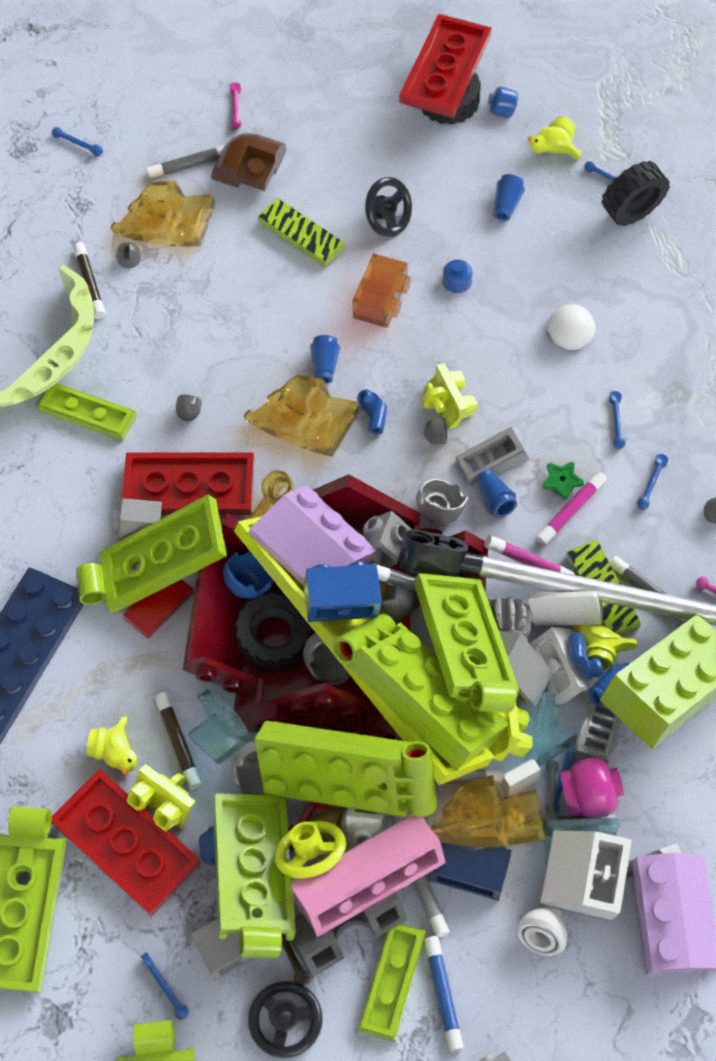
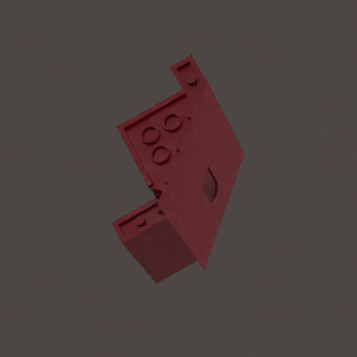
(290, 694)

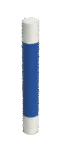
(443, 994)

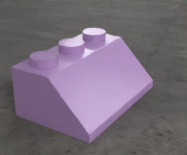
(307, 532)
(674, 913)

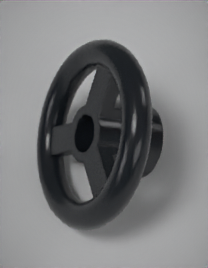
(385, 207)
(275, 1008)

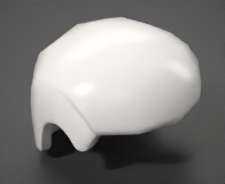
(571, 327)

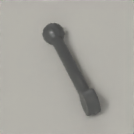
(551, 767)

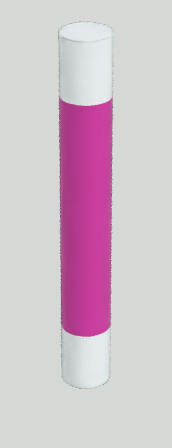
(571, 508)
(520, 555)

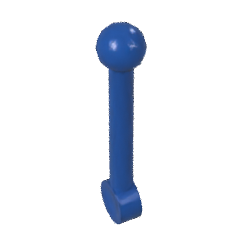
(95, 149)
(590, 167)
(615, 398)
(660, 461)
(558, 789)
(181, 1011)

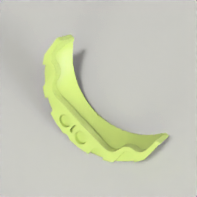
(64, 353)

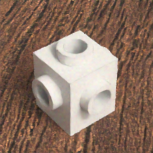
(361, 825)

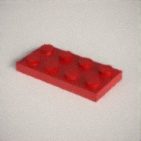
(445, 65)
(188, 476)
(125, 842)

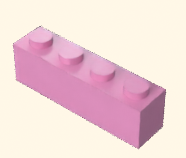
(369, 874)

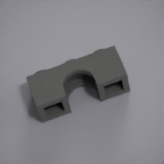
(324, 951)

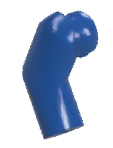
(375, 409)
(579, 657)

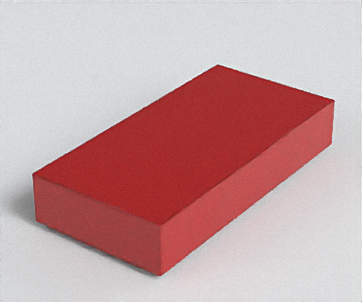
(157, 608)

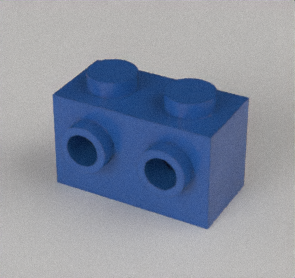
(342, 592)

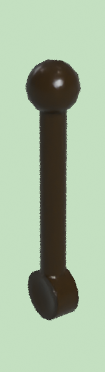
(300, 976)

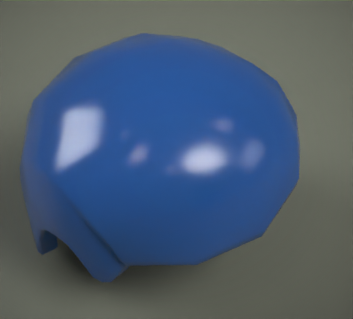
(246, 576)

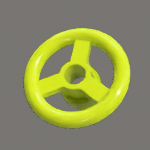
(308, 845)

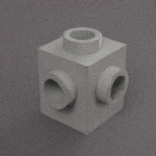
(386, 536)

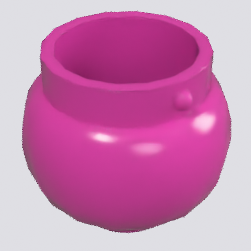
(592, 788)

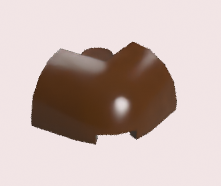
(249, 161)

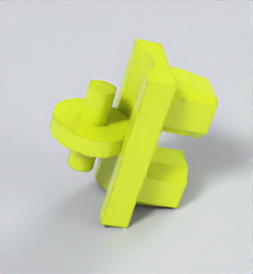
(445, 396)
(512, 739)
(164, 795)

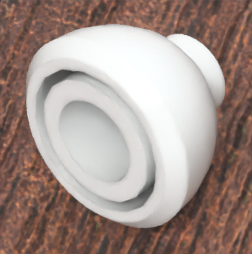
(543, 931)

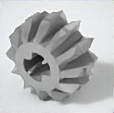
(511, 615)

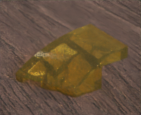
(166, 216)
(306, 415)
(485, 819)

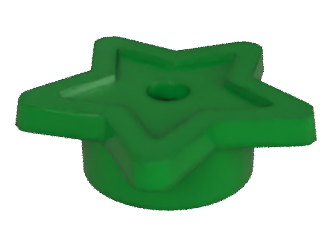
(560, 487)

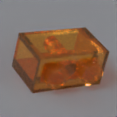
(381, 290)

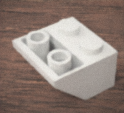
(586, 872)

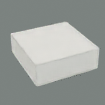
(520, 777)

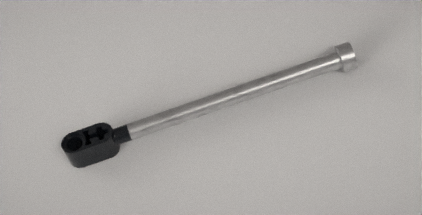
(448, 556)

